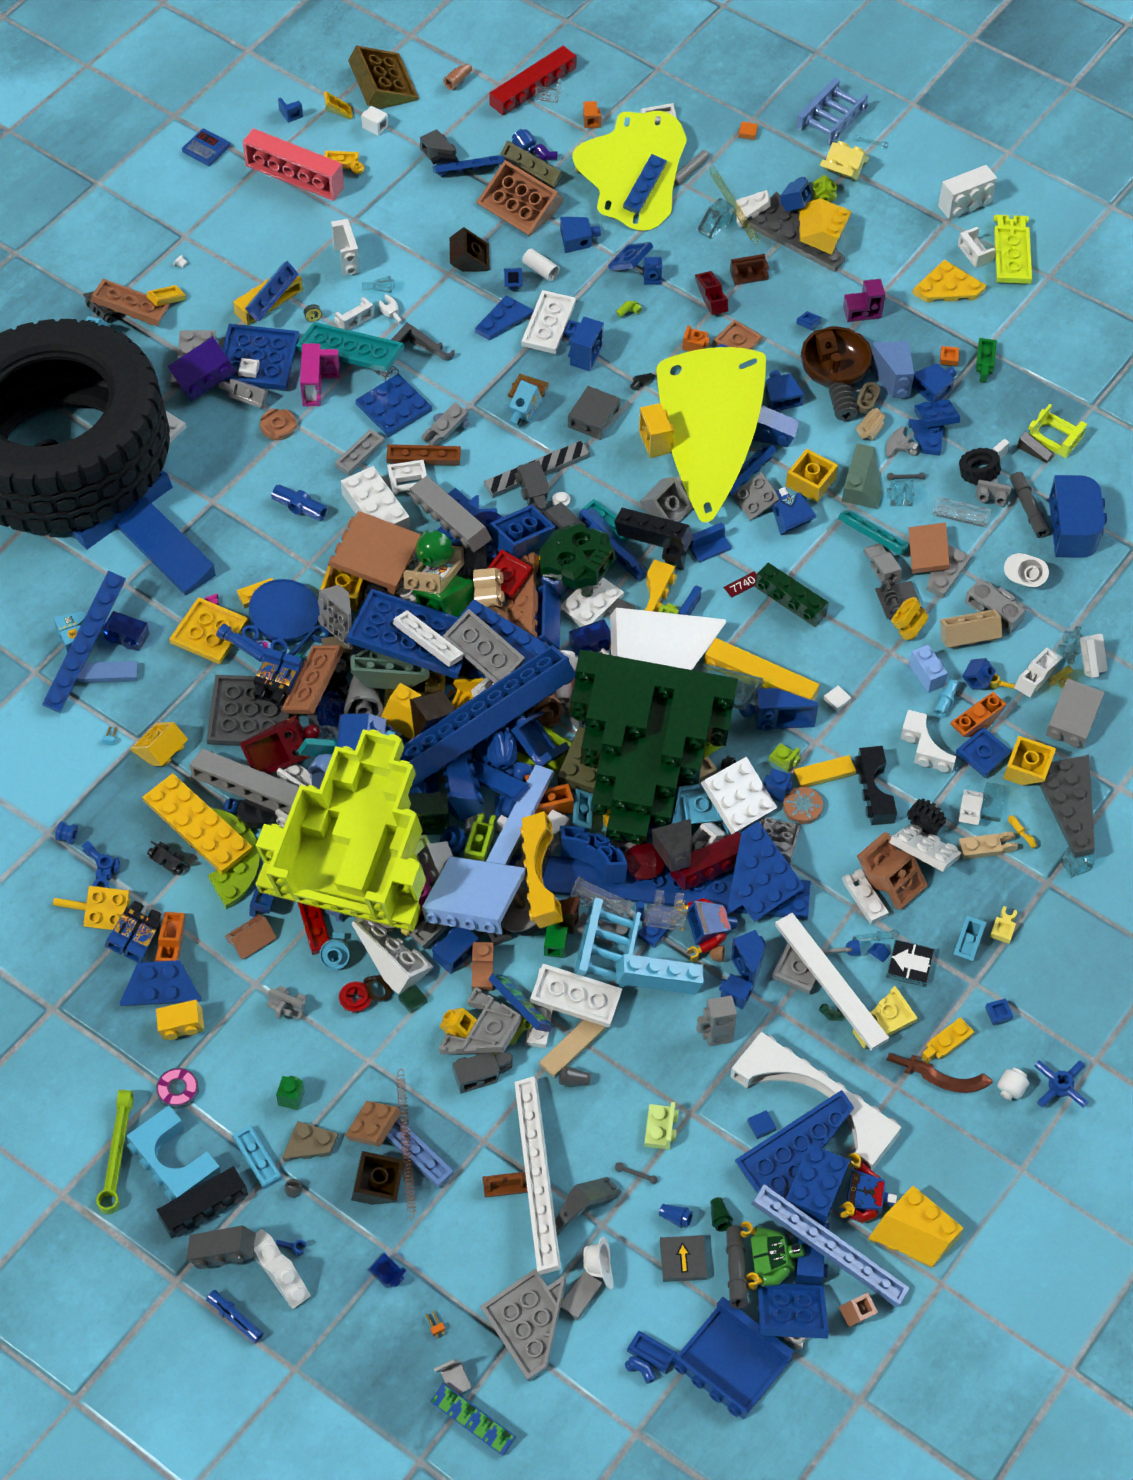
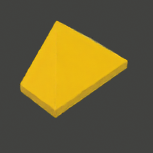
(337, 106)

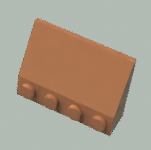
(519, 198)

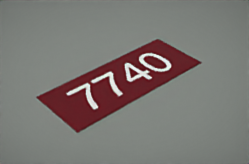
(741, 584)

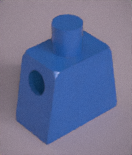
(577, 233)
(934, 382)
(782, 392)

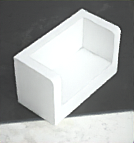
(974, 249)

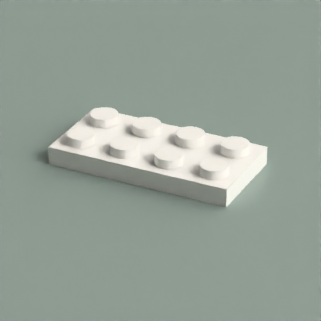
(548, 322)
(576, 995)

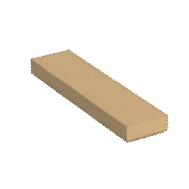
(571, 1047)

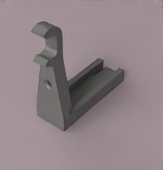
(409, 332)
(583, 1196)

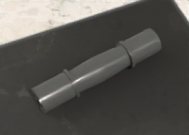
(1029, 504)
(736, 1267)

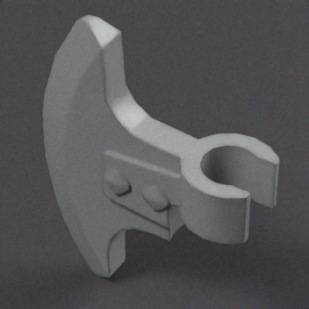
(898, 441)

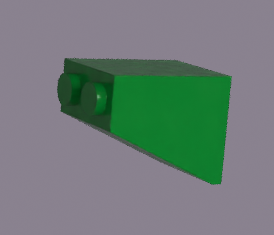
(452, 599)

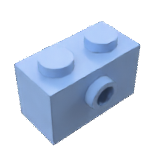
(928, 668)

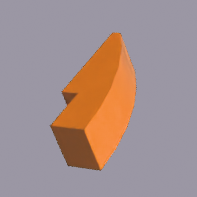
(171, 936)

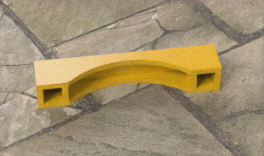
(658, 581)
(537, 836)

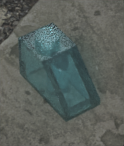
(716, 218)

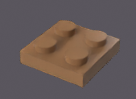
(373, 1123)

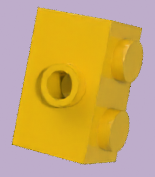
(180, 1020)

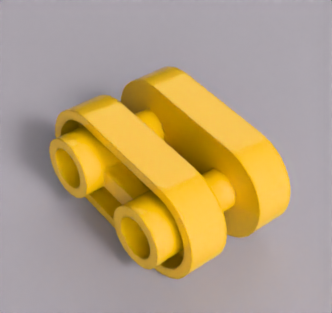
(909, 618)

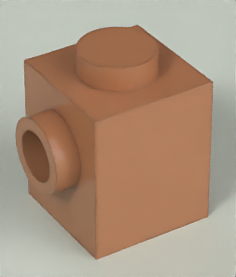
(858, 1309)

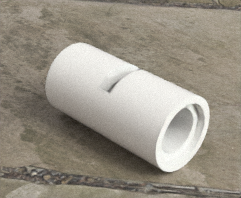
(540, 264)

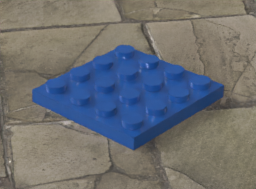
(270, 346)

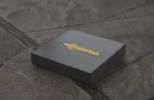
(683, 1258)

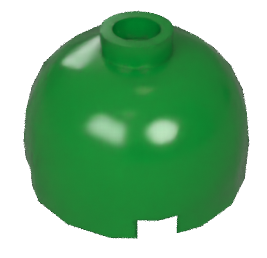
(434, 549)

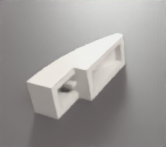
(1038, 672)

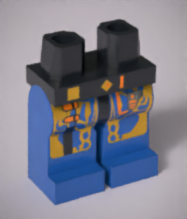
(276, 675)
(139, 927)

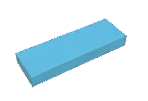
(257, 1157)

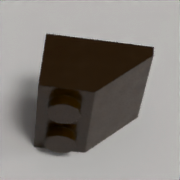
(468, 252)
(377, 1179)

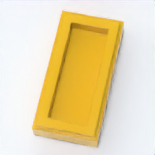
(166, 295)

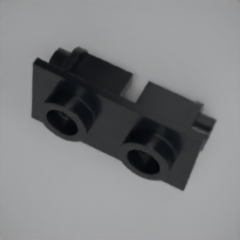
(174, 861)

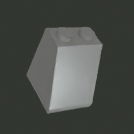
(1075, 713)

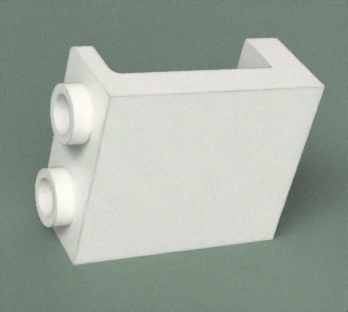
(345, 242)

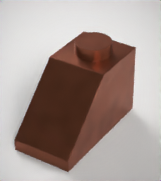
(570, 913)

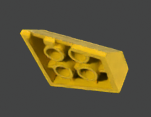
(822, 224)
(917, 1229)

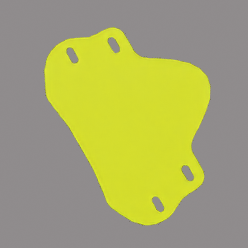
(619, 157)

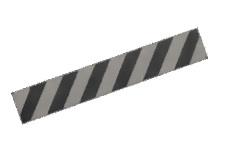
(549, 463)

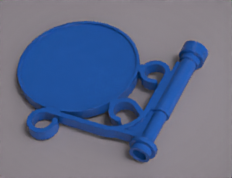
(280, 612)

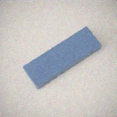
(109, 672)

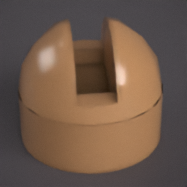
(718, 953)

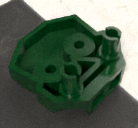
(577, 557)

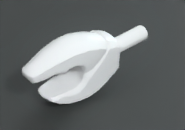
(390, 310)

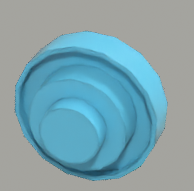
(335, 954)

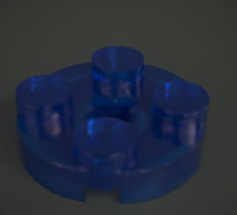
(330, 702)

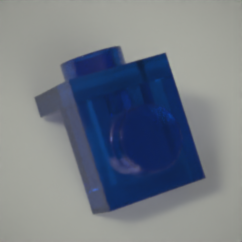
(386, 1271)

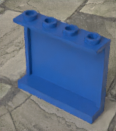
(733, 1359)

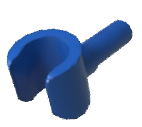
(292, 1246)

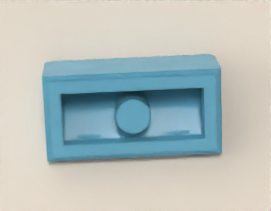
(582, 809)

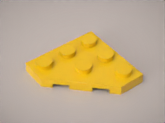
(949, 284)

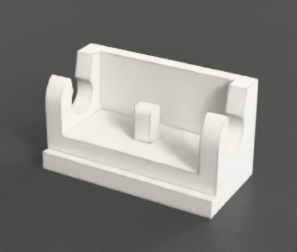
(355, 316)

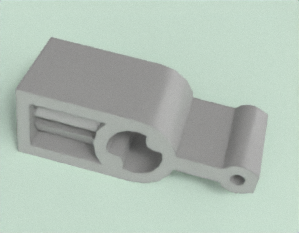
(883, 563)

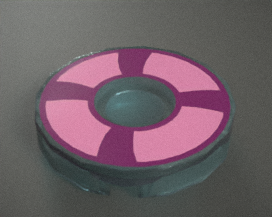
(177, 1088)

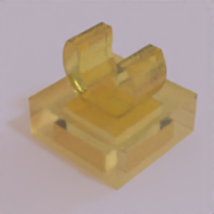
(1061, 677)

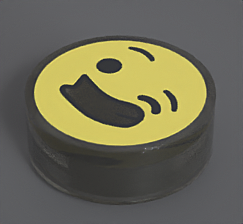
(312, 313)

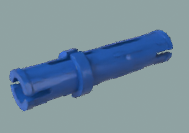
(227, 1310)

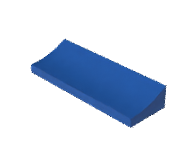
(92, 535)
(166, 547)

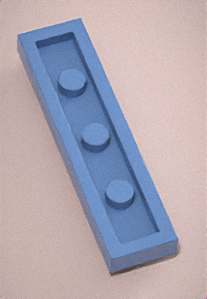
(422, 1156)

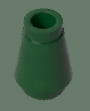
(720, 1215)

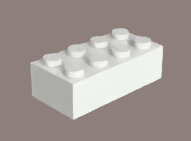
(372, 496)

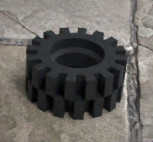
(926, 816)

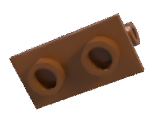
(505, 1184)

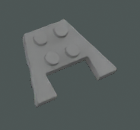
(491, 1031)

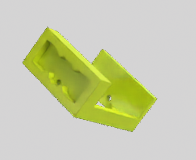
(1075, 433)

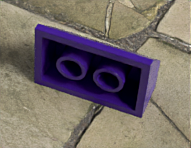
(201, 368)

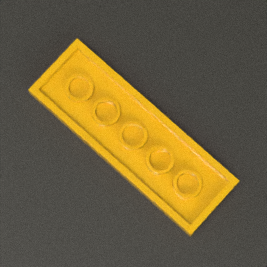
(197, 824)

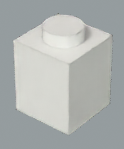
(374, 120)

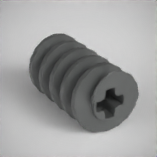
(843, 401)

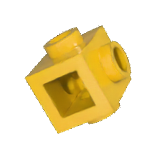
(458, 1022)

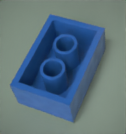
(818, 1182)

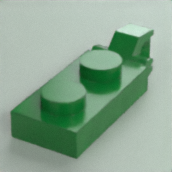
(985, 357)

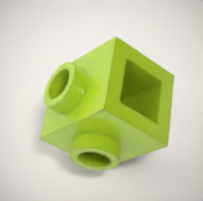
(824, 189)

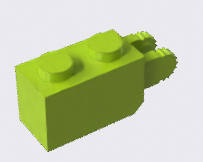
(480, 839)

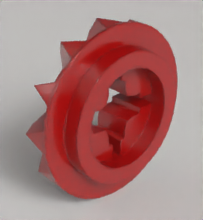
(348, 991)

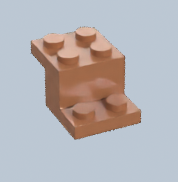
(892, 871)

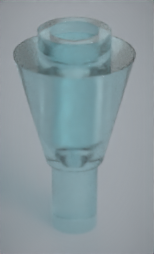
(383, 284)

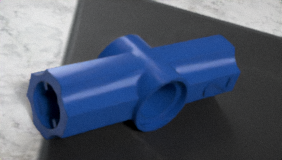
(299, 502)

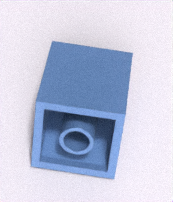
(893, 367)

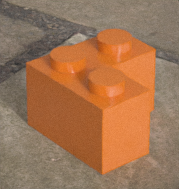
(556, 798)

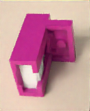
(315, 365)

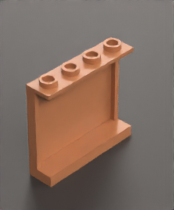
(375, 551)

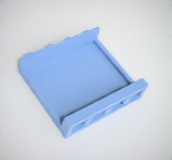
(473, 894)

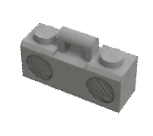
(984, 597)
(718, 1021)

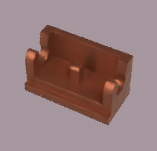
(749, 269)

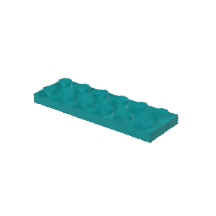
(354, 346)

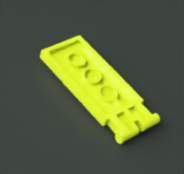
(1012, 249)

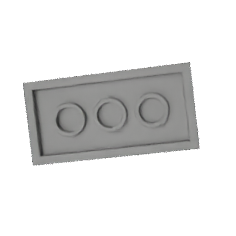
(483, 647)

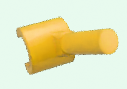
(995, 683)

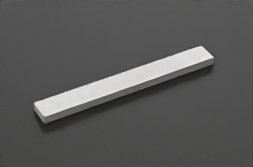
(832, 981)

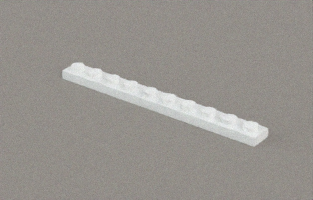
(537, 1176)

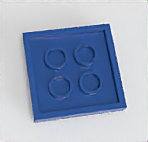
(393, 405)
(792, 1311)

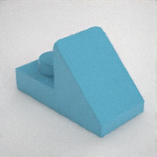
(970, 938)

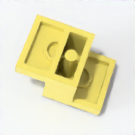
(845, 160)

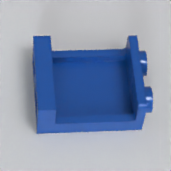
(536, 740)

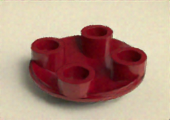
(644, 861)

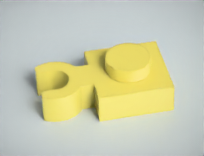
(1004, 926)

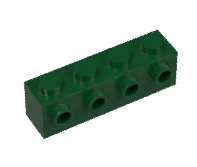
(791, 594)

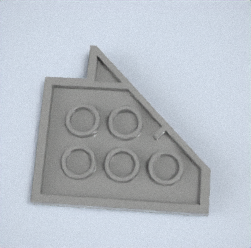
(527, 1320)

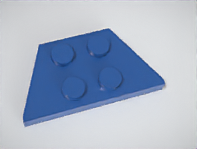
(159, 983)

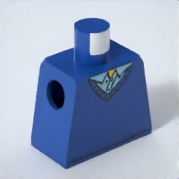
(791, 511)

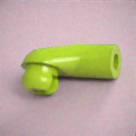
(629, 306)

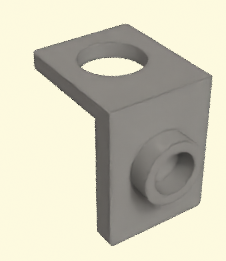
(454, 1375)

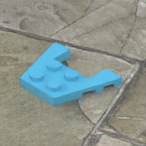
(695, 804)

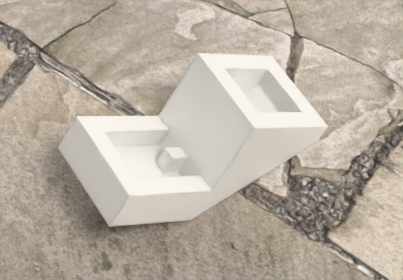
(970, 807)

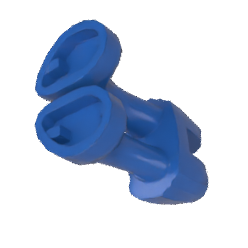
(504, 805)

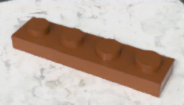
(430, 454)

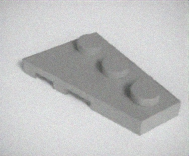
(942, 580)

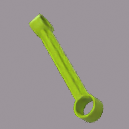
(124, 1106)

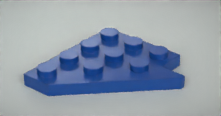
(761, 875)

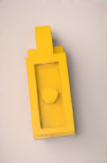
(947, 1040)

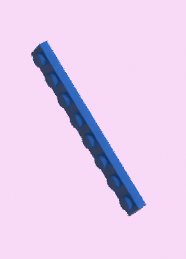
(84, 642)

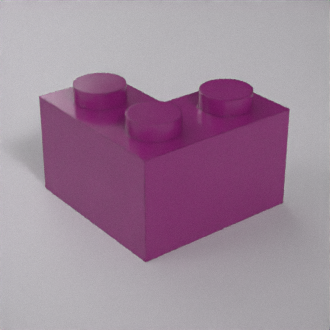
(867, 304)

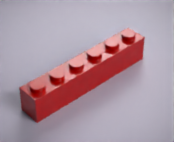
(523, 85)

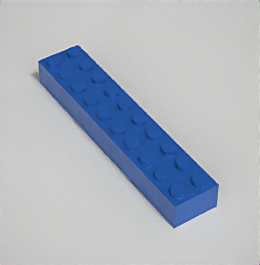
(487, 712)

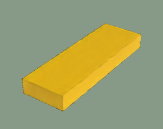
(824, 771)

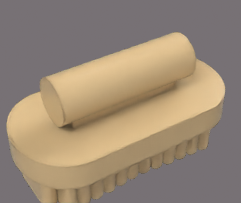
(871, 424)

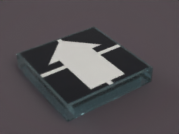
(910, 963)

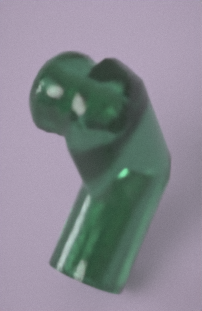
(830, 1014)

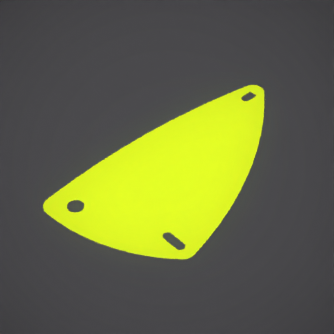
(712, 417)

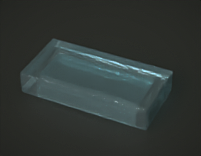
(993, 801)

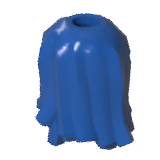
(502, 749)

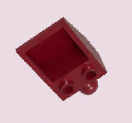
(274, 747)

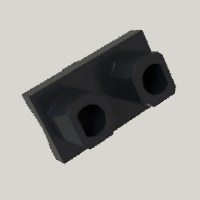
(339, 684)

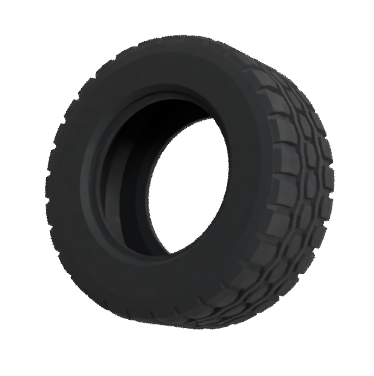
(109, 463)

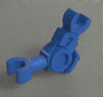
(104, 864)

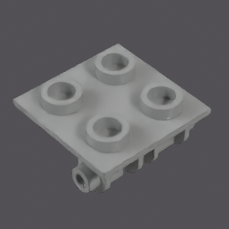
(756, 496)

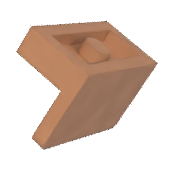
(251, 936)

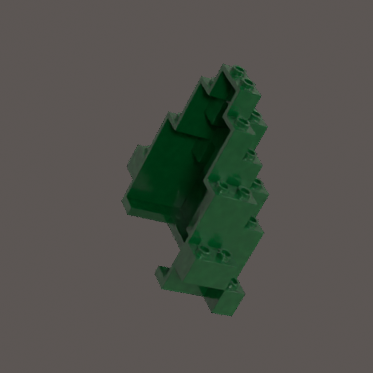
(645, 735)

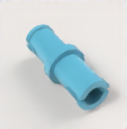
(946, 698)

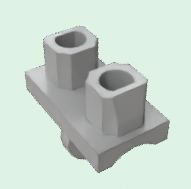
(993, 491)
(285, 1004)

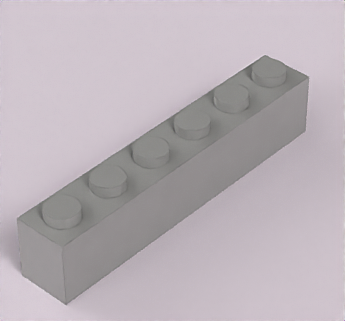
(450, 514)
(243, 781)

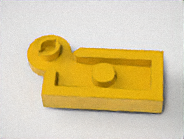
(349, 160)

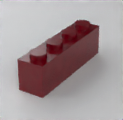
(709, 862)

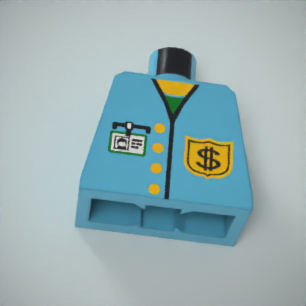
(524, 403)
(68, 626)

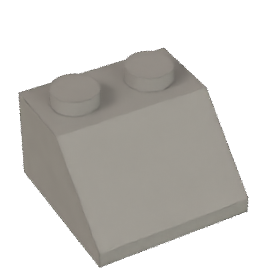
(667, 500)

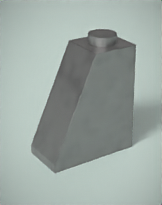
(674, 844)

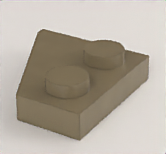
(309, 1142)

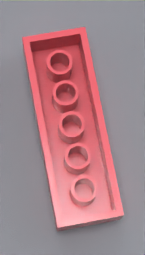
(293, 164)

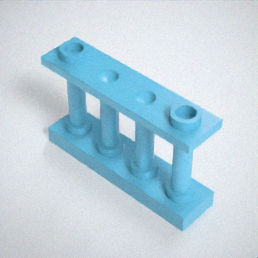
(592, 930)

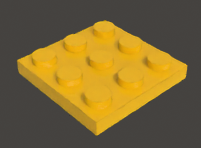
(199, 630)

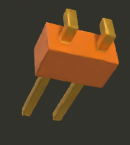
(437, 1329)

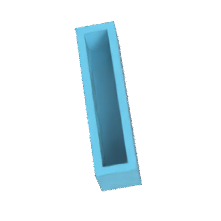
(659, 974)

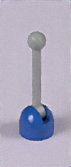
(852, 948)

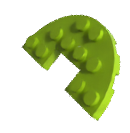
(238, 880)

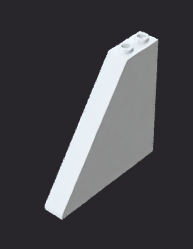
(662, 637)

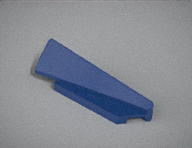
(623, 554)

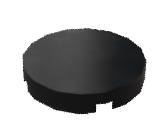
(254, 815)

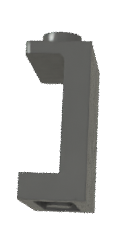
(593, 412)

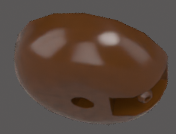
(836, 356)

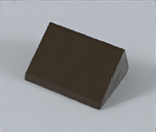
(429, 709)

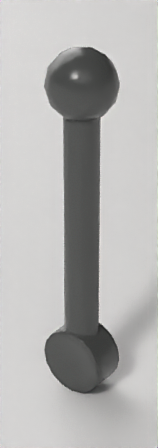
(890, 476)
(620, 1167)

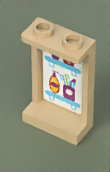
(434, 579)

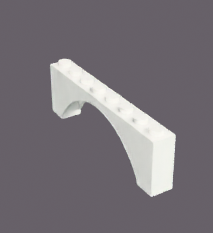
(770, 1061)

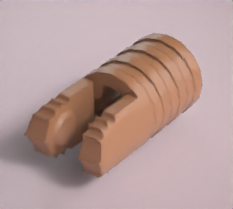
(457, 76)

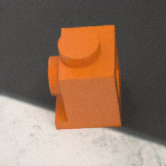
(591, 115)
(695, 339)

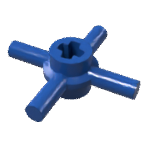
(1061, 1084)

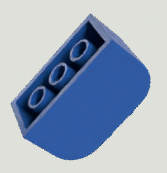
(1076, 515)

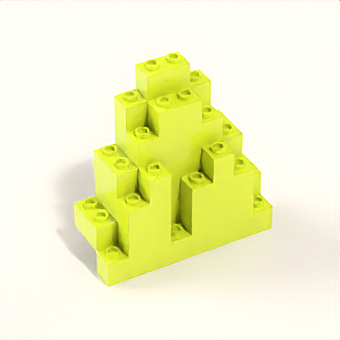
(351, 838)

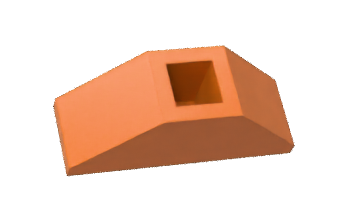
(979, 715)

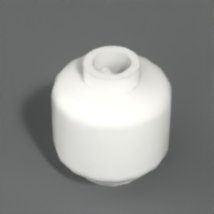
(1013, 1084)

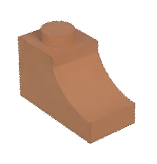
(482, 965)

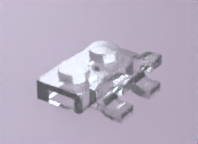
(666, 917)

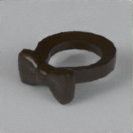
(369, 980)

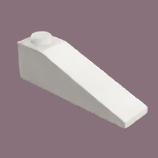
(395, 962)

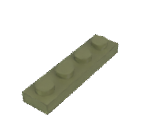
(531, 164)

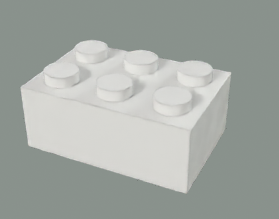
(967, 192)

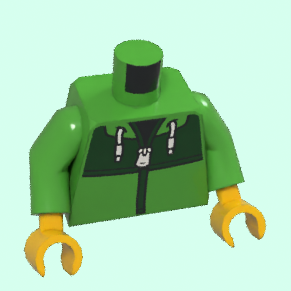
(771, 1255)

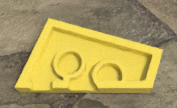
(891, 1014)

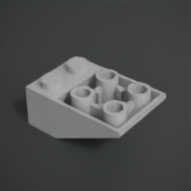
(335, 612)
(783, 835)

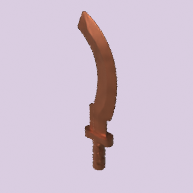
(940, 1079)

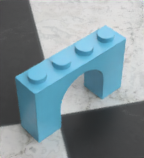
(148, 1140)

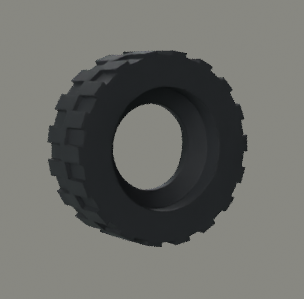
(976, 457)

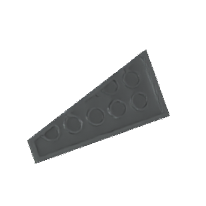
(784, 229)
(1070, 799)

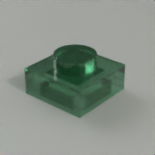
(412, 999)

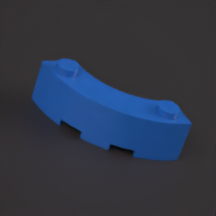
(594, 850)

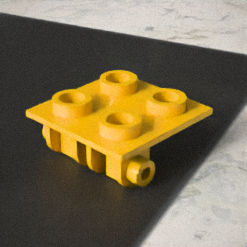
(105, 907)

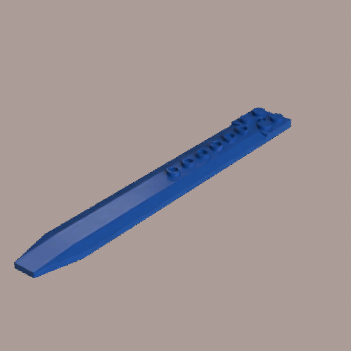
(564, 871)

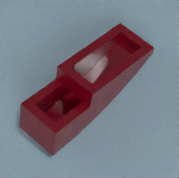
(712, 293)

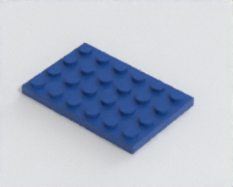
(375, 631)

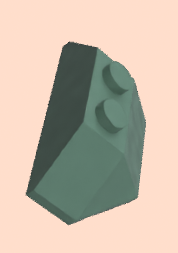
(384, 671)

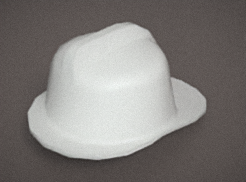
(1026, 570)
(597, 1261)

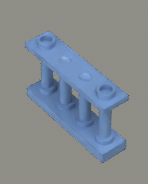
(824, 99)

